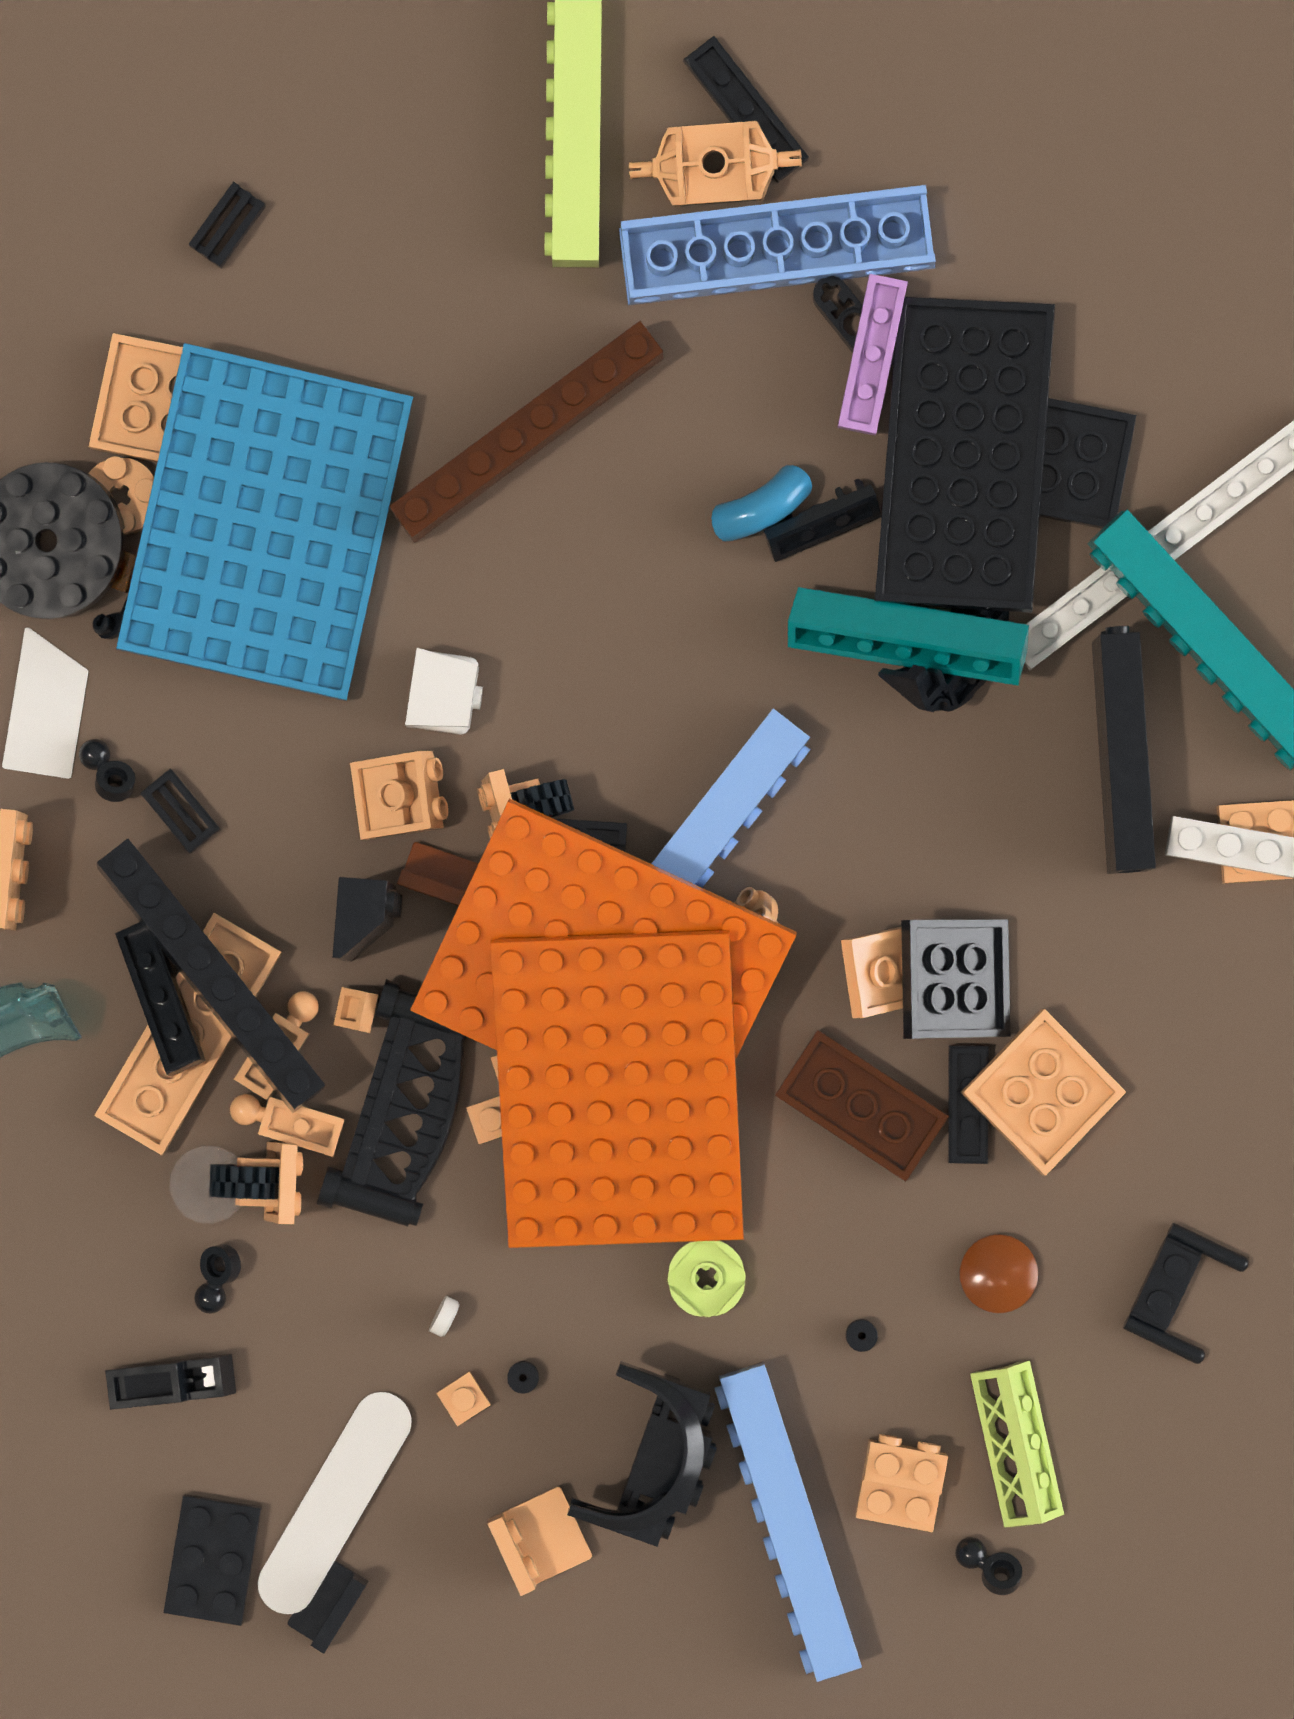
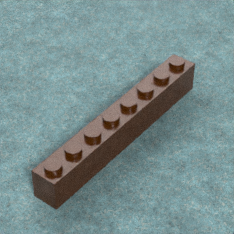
(527, 431)

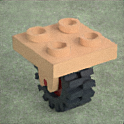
(548, 798)
(263, 1182)

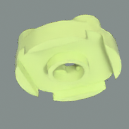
(707, 1300)

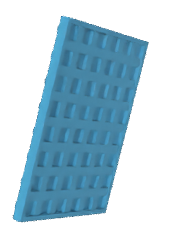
(264, 522)

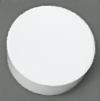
(444, 1316)

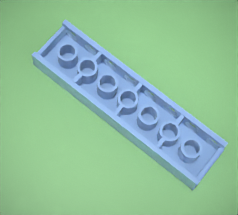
(776, 244)

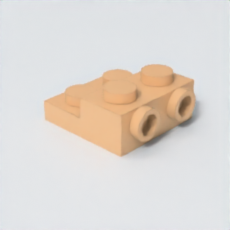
(398, 794)
(901, 1483)

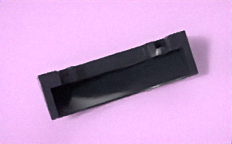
(930, 687)

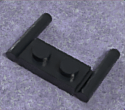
(1167, 1284)

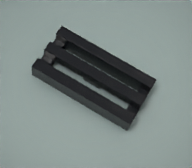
(215, 215)
(201, 836)

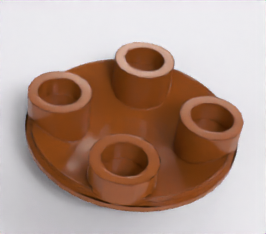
(998, 1273)

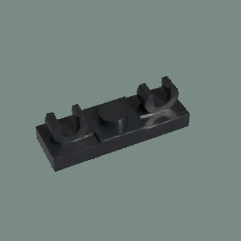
(823, 521)

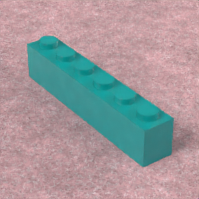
(908, 636)

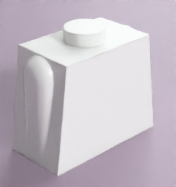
(443, 692)

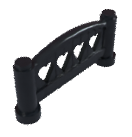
(362, 1183)

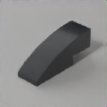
(171, 1382)

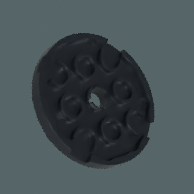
(87, 545)

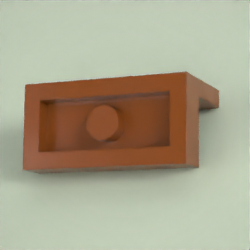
(437, 873)

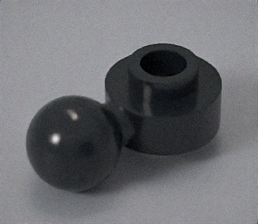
(95, 756)
(210, 1295)
(973, 1554)

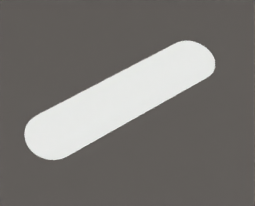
(334, 1503)

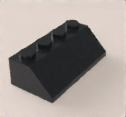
(363, 914)

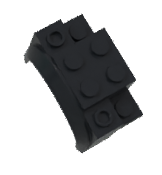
(665, 1463)

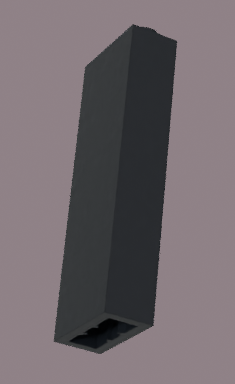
(1123, 751)

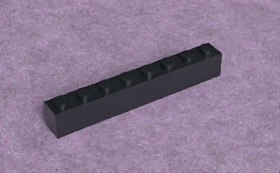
(210, 975)

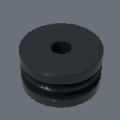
(870, 1335)
(519, 1385)

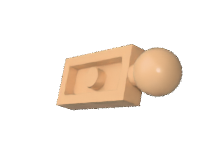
(301, 1008)
(305, 1127)

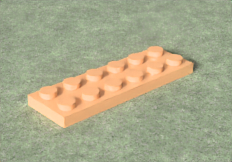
(143, 1097)

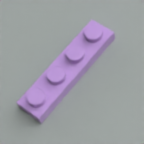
(872, 354)

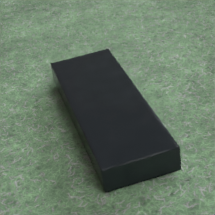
(965, 1123)

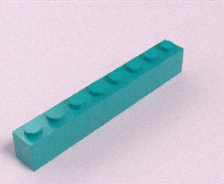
(1199, 630)

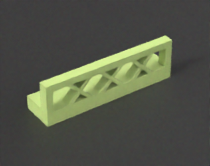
(1024, 1444)

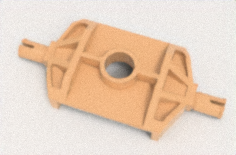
(746, 170)

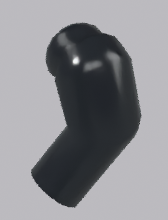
(109, 625)

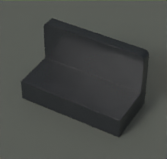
(329, 1606)

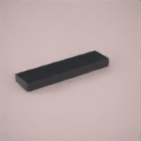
(739, 98)
(160, 1000)

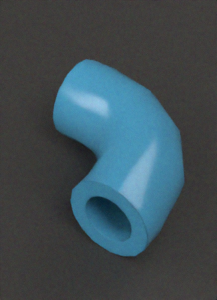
(763, 506)

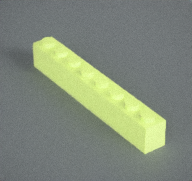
(574, 133)

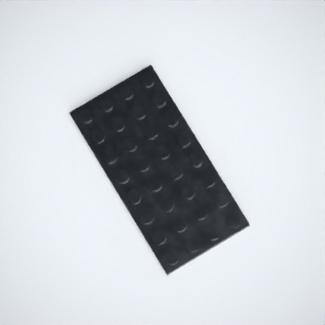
(965, 454)

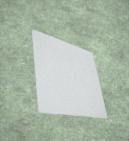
(45, 710)

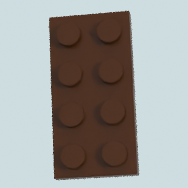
(861, 1105)

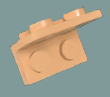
(539, 1539)

